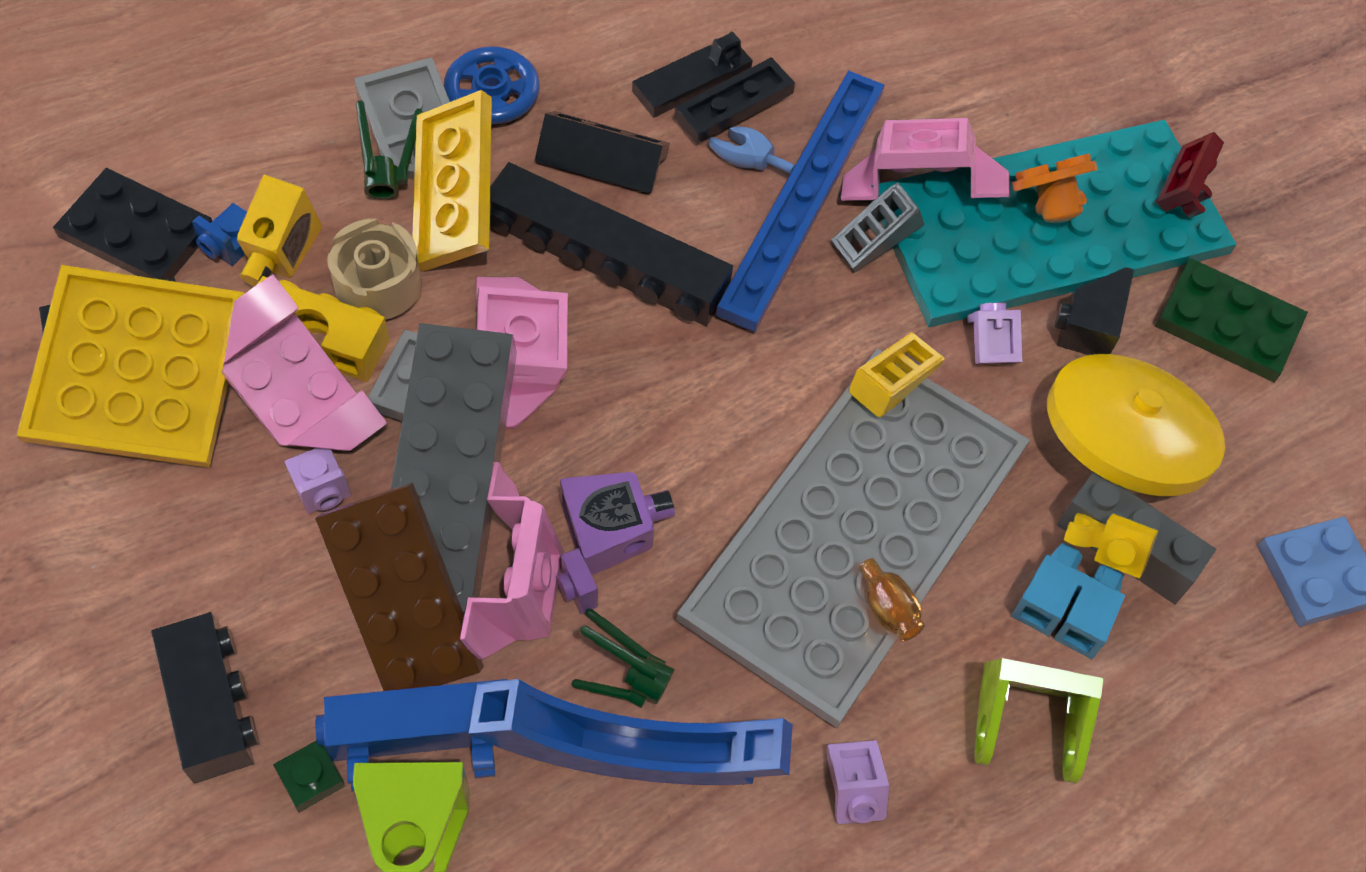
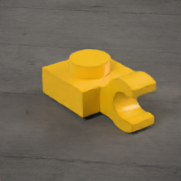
(1119, 542)

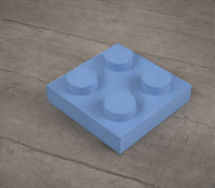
(1318, 570)

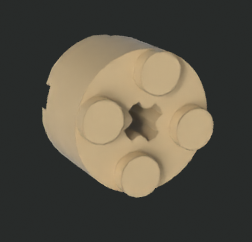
(375, 267)

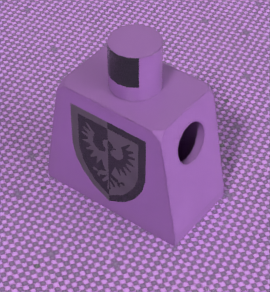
(611, 517)

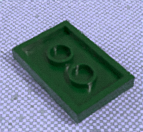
(1232, 320)

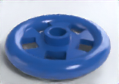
(495, 80)

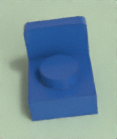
(220, 235)

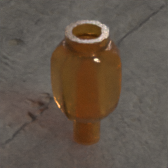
(891, 601)

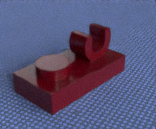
(1187, 177)

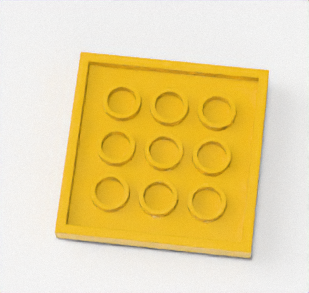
(130, 367)

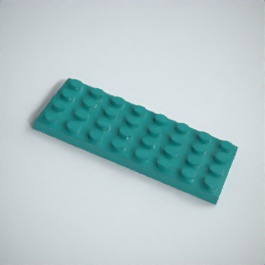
(1009, 255)

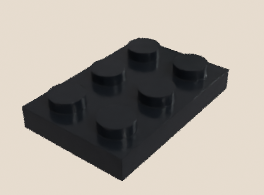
(131, 226)

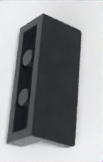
(600, 151)

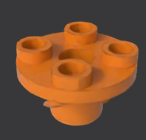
(1057, 190)

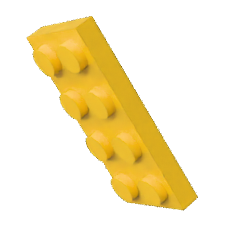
(452, 181)

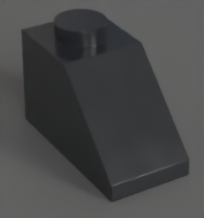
(1095, 314)

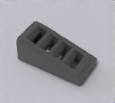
(881, 208)

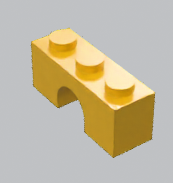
(352, 334)

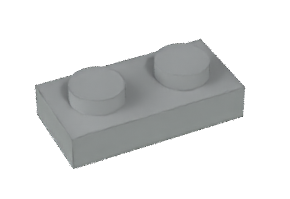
(392, 384)

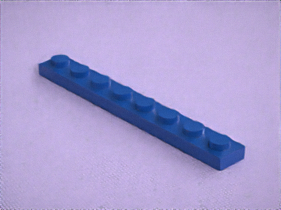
(799, 202)

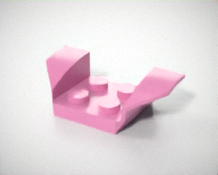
(926, 144)
(539, 335)
(290, 377)
(529, 584)

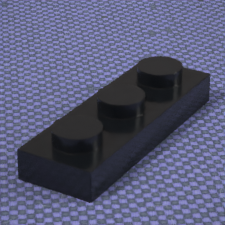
(734, 100)

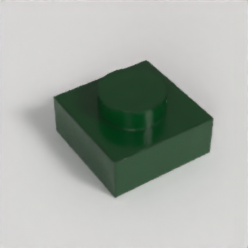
(308, 776)

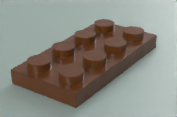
(398, 590)

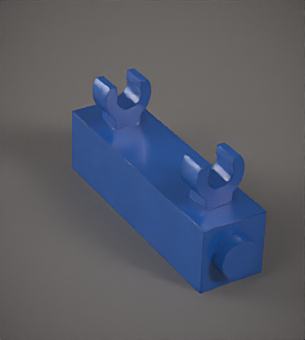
(402, 723)

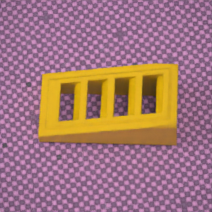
(877, 391)

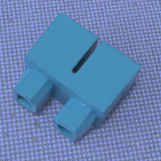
(1093, 605)

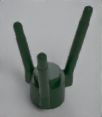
(380, 173)
(647, 673)

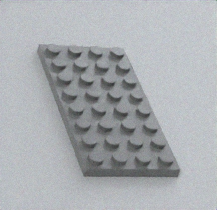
(859, 489)

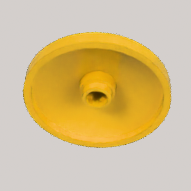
(1135, 425)

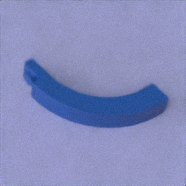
(626, 747)

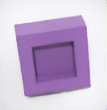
(577, 582)

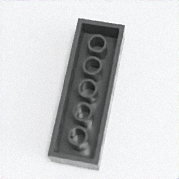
(453, 438)

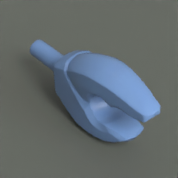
(754, 151)

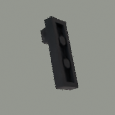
(691, 75)

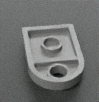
(391, 102)

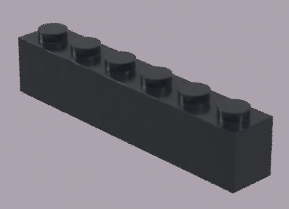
(608, 244)

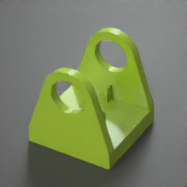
(1082, 706)
(410, 809)

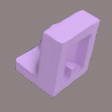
(997, 334)
(318, 479)
(858, 782)

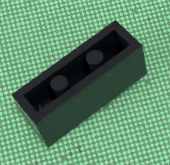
(204, 697)

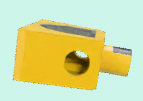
(277, 230)

